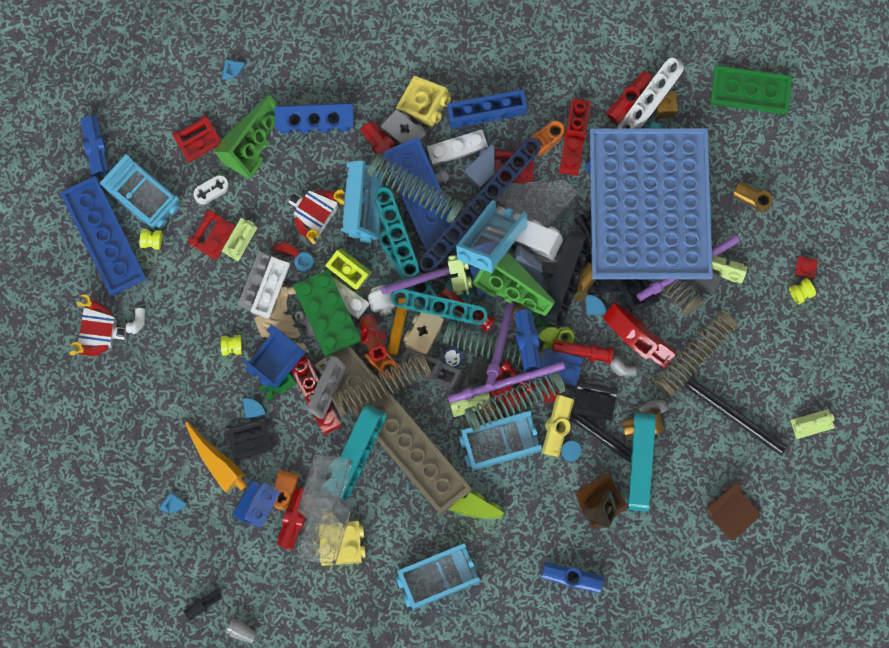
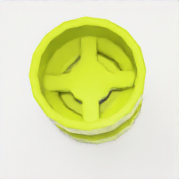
(151, 239)
(802, 291)
(231, 345)

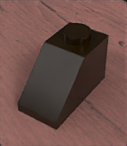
(601, 508)

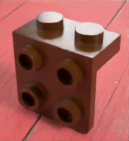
(601, 483)
(732, 511)

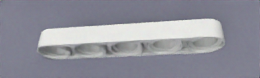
(658, 93)

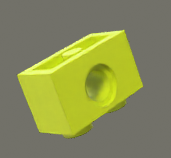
(348, 269)

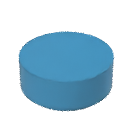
(304, 262)
(571, 451)

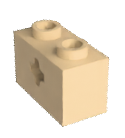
(423, 321)

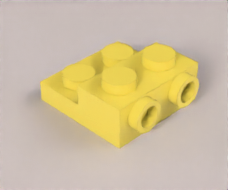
(424, 101)
(351, 548)

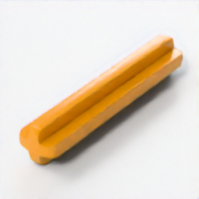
(397, 329)

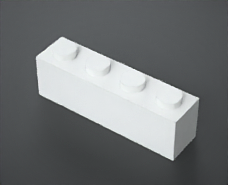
(537, 238)

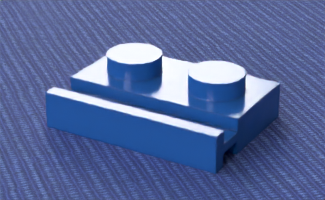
(572, 365)

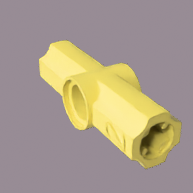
(561, 415)

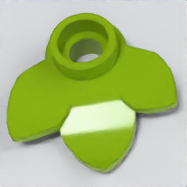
(551, 333)

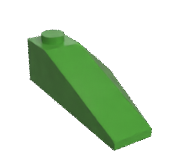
(245, 142)
(515, 285)

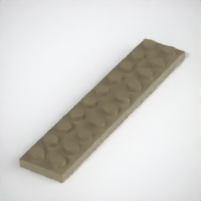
(403, 438)

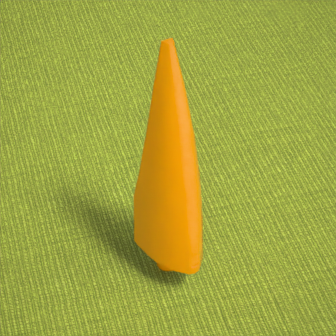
(220, 466)

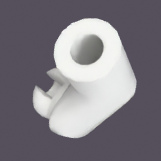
(138, 323)

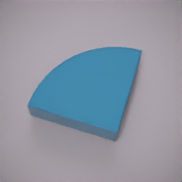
(232, 68)
(594, 306)
(253, 409)
(172, 504)

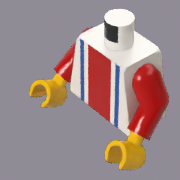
(315, 211)
(97, 329)

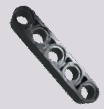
(567, 276)

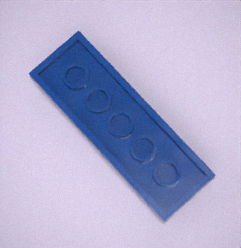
(427, 225)
(103, 236)

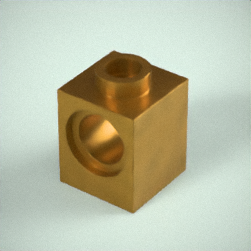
(667, 106)

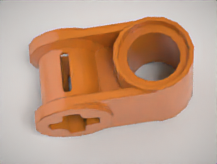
(546, 139)
(382, 364)
(286, 484)

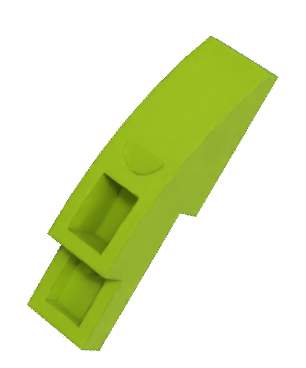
(476, 507)

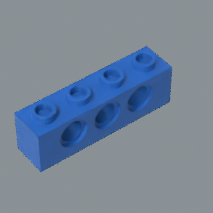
(487, 109)
(283, 113)

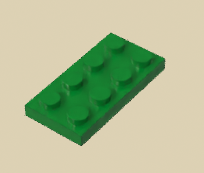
(751, 90)
(327, 313)

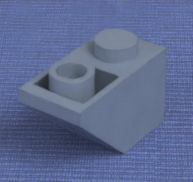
(482, 169)
(531, 264)

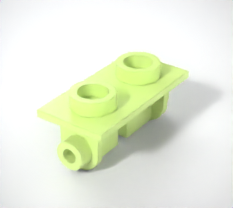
(239, 239)
(734, 271)
(461, 282)
(458, 407)
(812, 424)

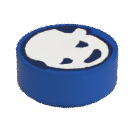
(453, 358)

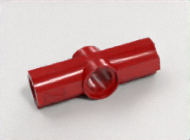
(623, 105)
(376, 137)
(373, 337)
(291, 522)

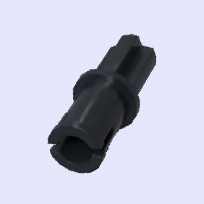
(202, 604)

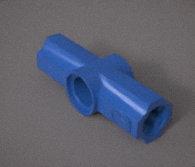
(94, 145)
(527, 340)
(586, 580)

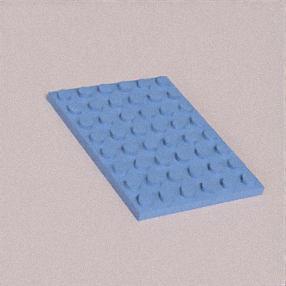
(650, 204)

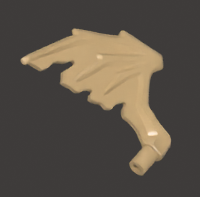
(279, 320)

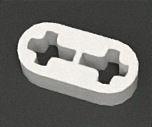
(209, 185)

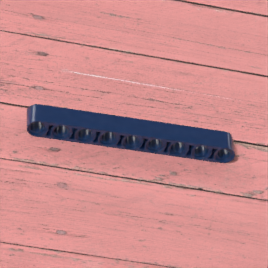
(483, 196)

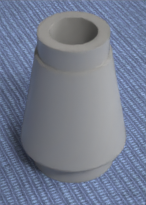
(240, 631)

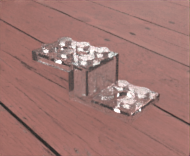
(324, 509)

